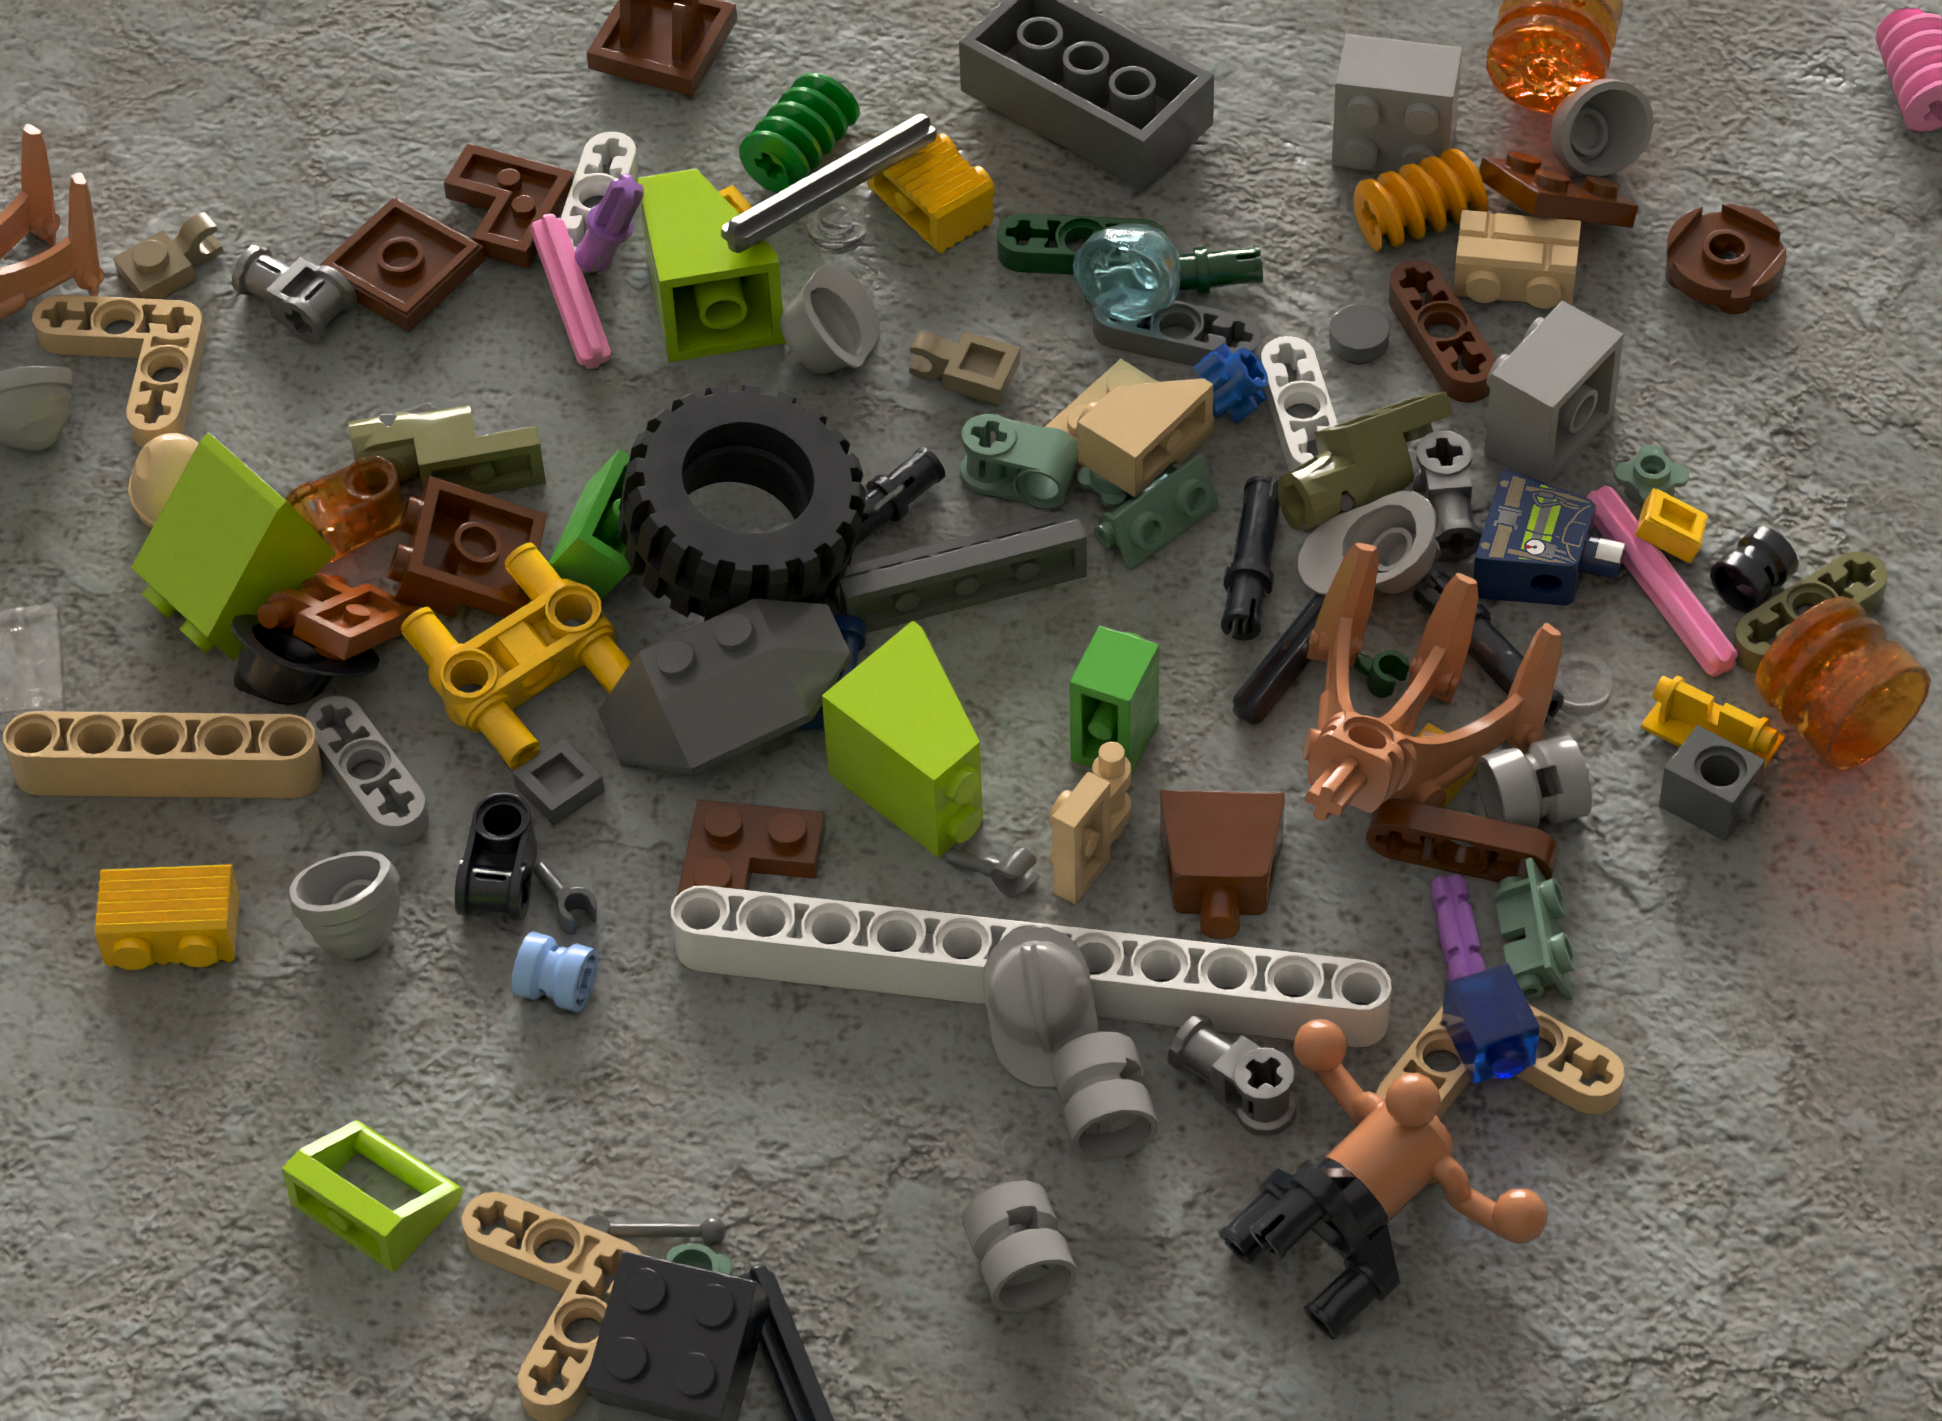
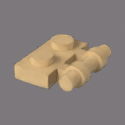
(1089, 822)

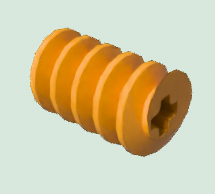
(1418, 195)

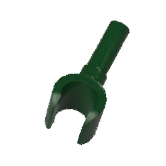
(1376, 668)

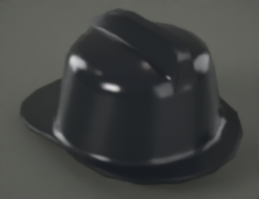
(285, 667)

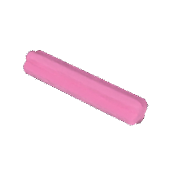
(570, 291)

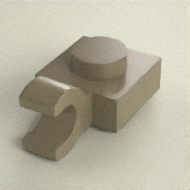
(166, 265)
(971, 367)

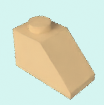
(1142, 429)

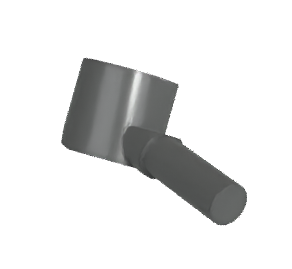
(1009, 875)
(566, 898)

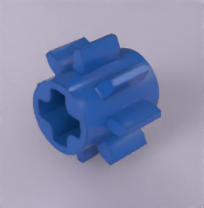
(1235, 381)

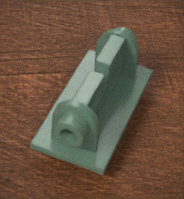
(1160, 512)
(1534, 910)

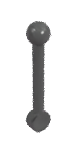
(711, 1230)

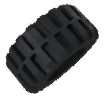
(749, 442)

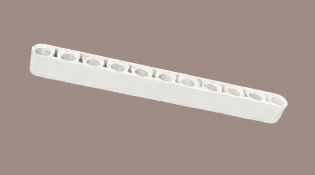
(936, 939)

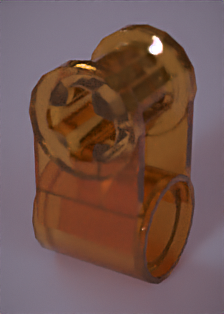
(352, 504)

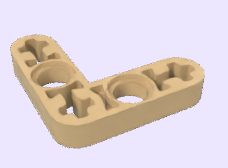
(154, 349)
(1565, 1086)
(577, 1277)

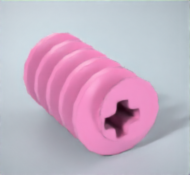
(1913, 60)

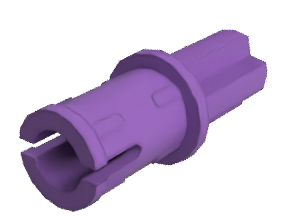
(609, 224)

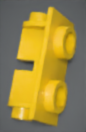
(1684, 707)

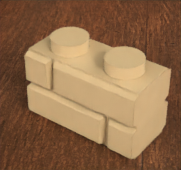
(1516, 258)

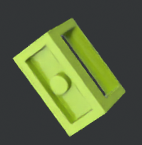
(354, 1215)

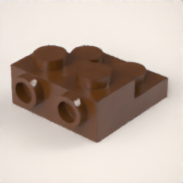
(461, 550)

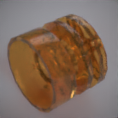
(1551, 48)
(1842, 682)

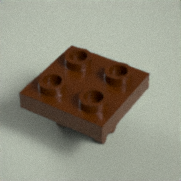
(662, 41)

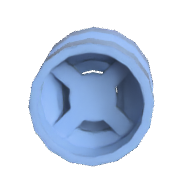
(560, 973)

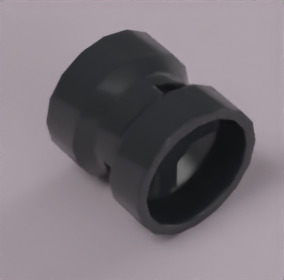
(1761, 562)

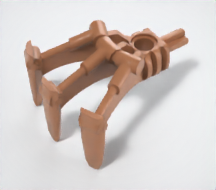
(35, 213)
(1373, 758)

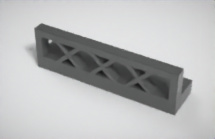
(964, 571)

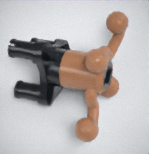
(1367, 1183)

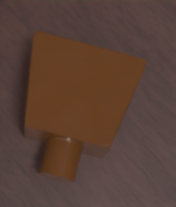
(1221, 853)

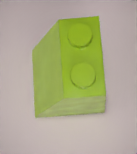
(702, 290)
(224, 548)
(906, 742)

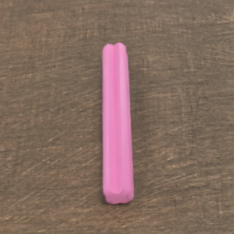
(1664, 585)

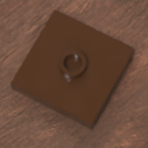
(405, 262)

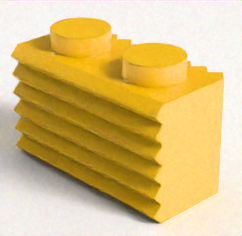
(938, 194)
(167, 916)

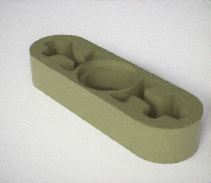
(1815, 588)

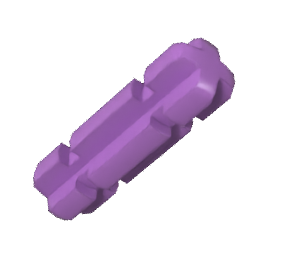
(1456, 926)

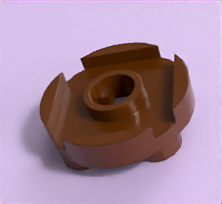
(1722, 282)

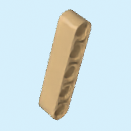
(163, 754)

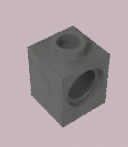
(1713, 784)

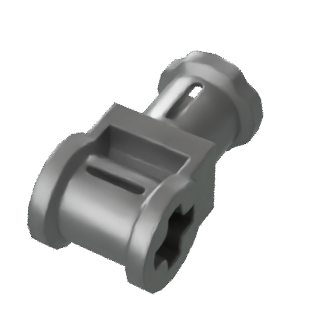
(294, 292)
(1447, 484)
(1241, 1073)

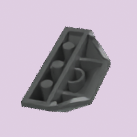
(725, 686)

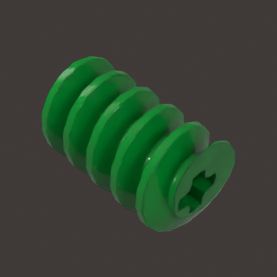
(798, 131)

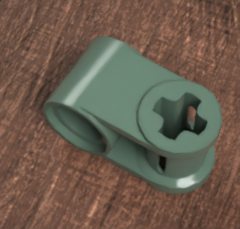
(1022, 464)

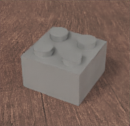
(1394, 102)
(1552, 392)

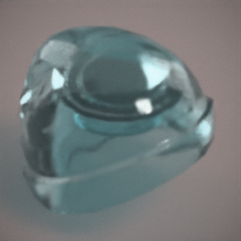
(1128, 271)

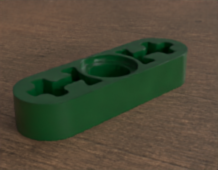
(1041, 228)

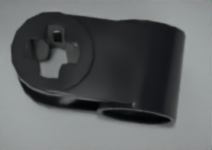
(497, 868)

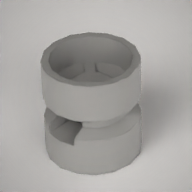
(1512, 789)
(1104, 1095)
(1019, 1246)

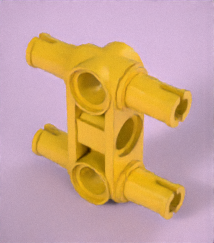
(518, 654)

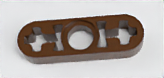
(1445, 308)
(1424, 835)

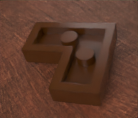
(514, 194)
(1553, 194)
(744, 839)

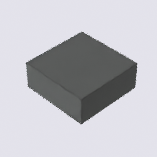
(558, 781)

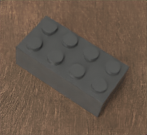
(1088, 85)

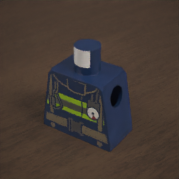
(1540, 544)

